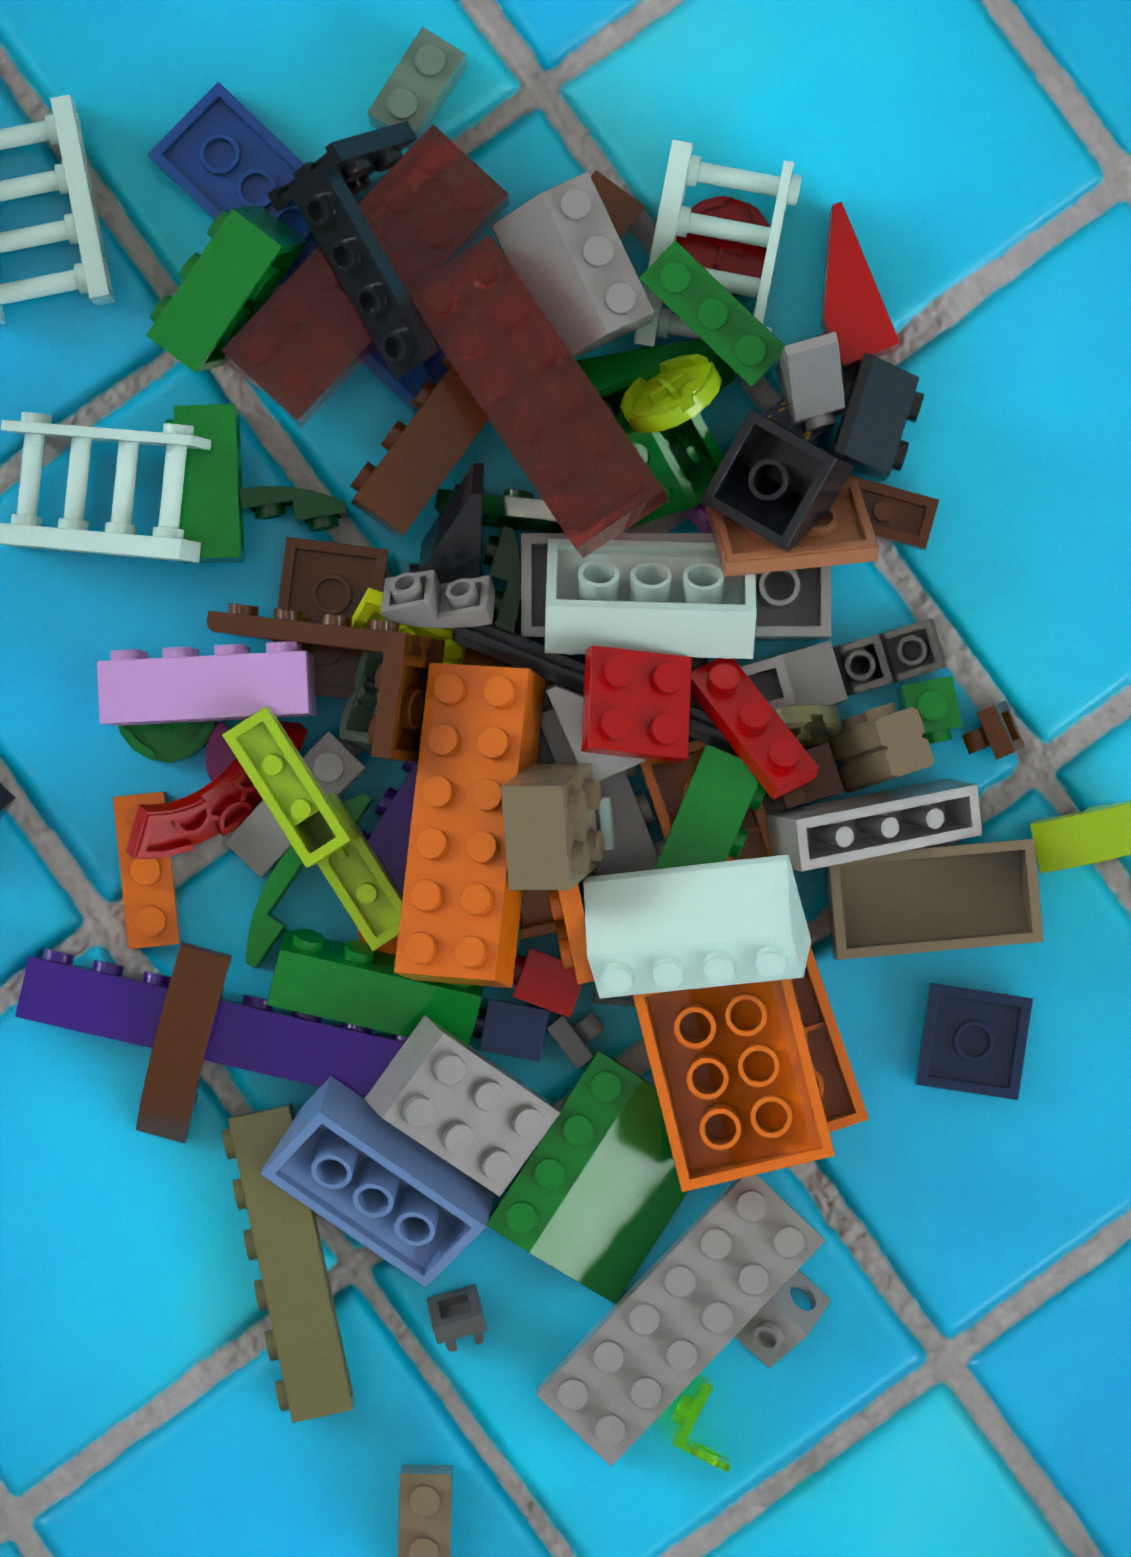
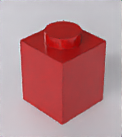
(545, 983)

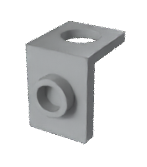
(781, 1322)

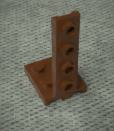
(398, 680)

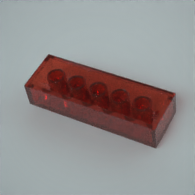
(309, 331)
(537, 396)

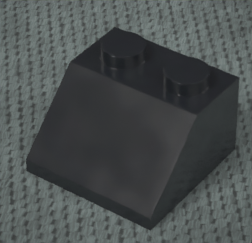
(876, 416)
(775, 481)

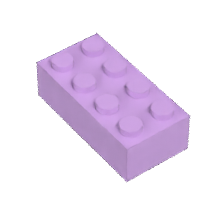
(208, 687)

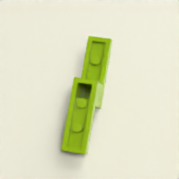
(317, 825)

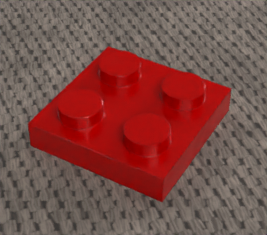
(636, 704)

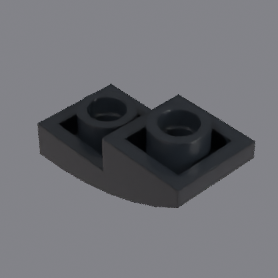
(890, 657)

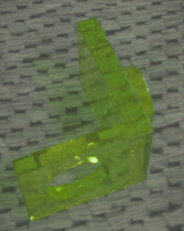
(685, 1416)

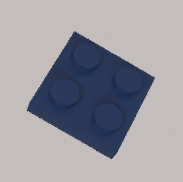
(973, 1041)

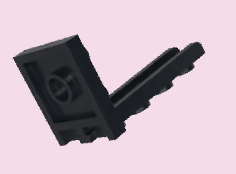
(327, 204)

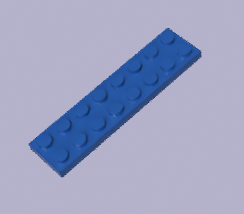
(233, 161)

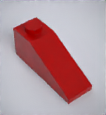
(851, 297)

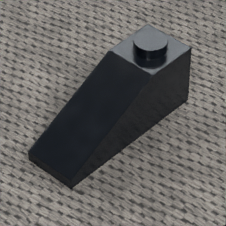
(456, 536)

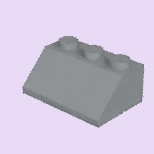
(575, 265)

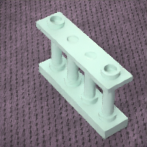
(678, 220)
(79, 227)
(119, 535)

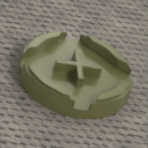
(811, 723)

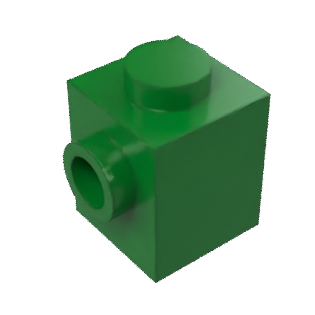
(936, 705)

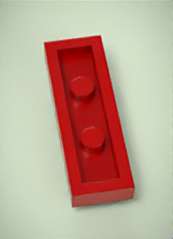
(752, 727)

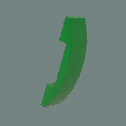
(266, 928)

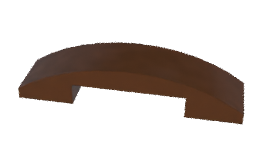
(182, 1042)

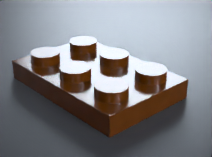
(330, 581)

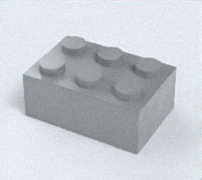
(461, 1106)

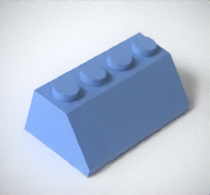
(378, 1183)

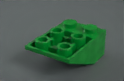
(680, 460)

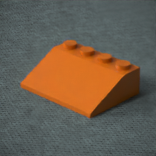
(733, 1080)

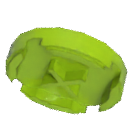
(673, 396)

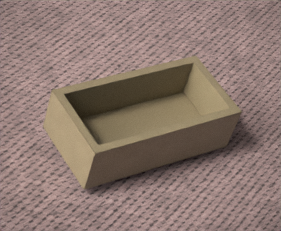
(935, 900)

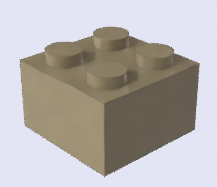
(551, 826)

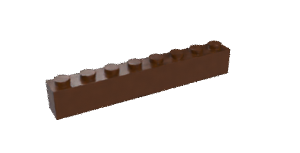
(445, 422)

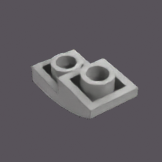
(424, 602)

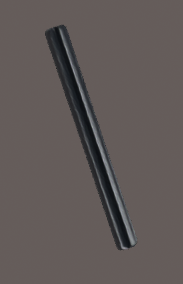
(562, 670)

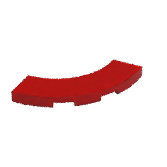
(213, 810)

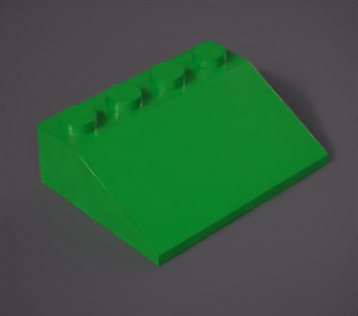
(596, 1182)

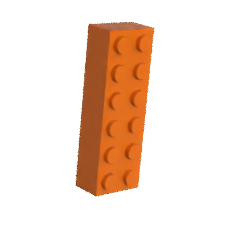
(456, 895)

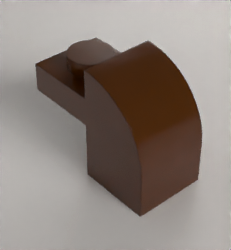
(823, 786)

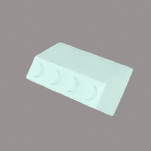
(648, 600)
(695, 927)

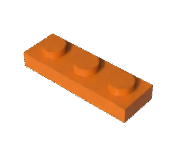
(146, 883)

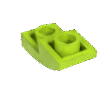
(1083, 837)

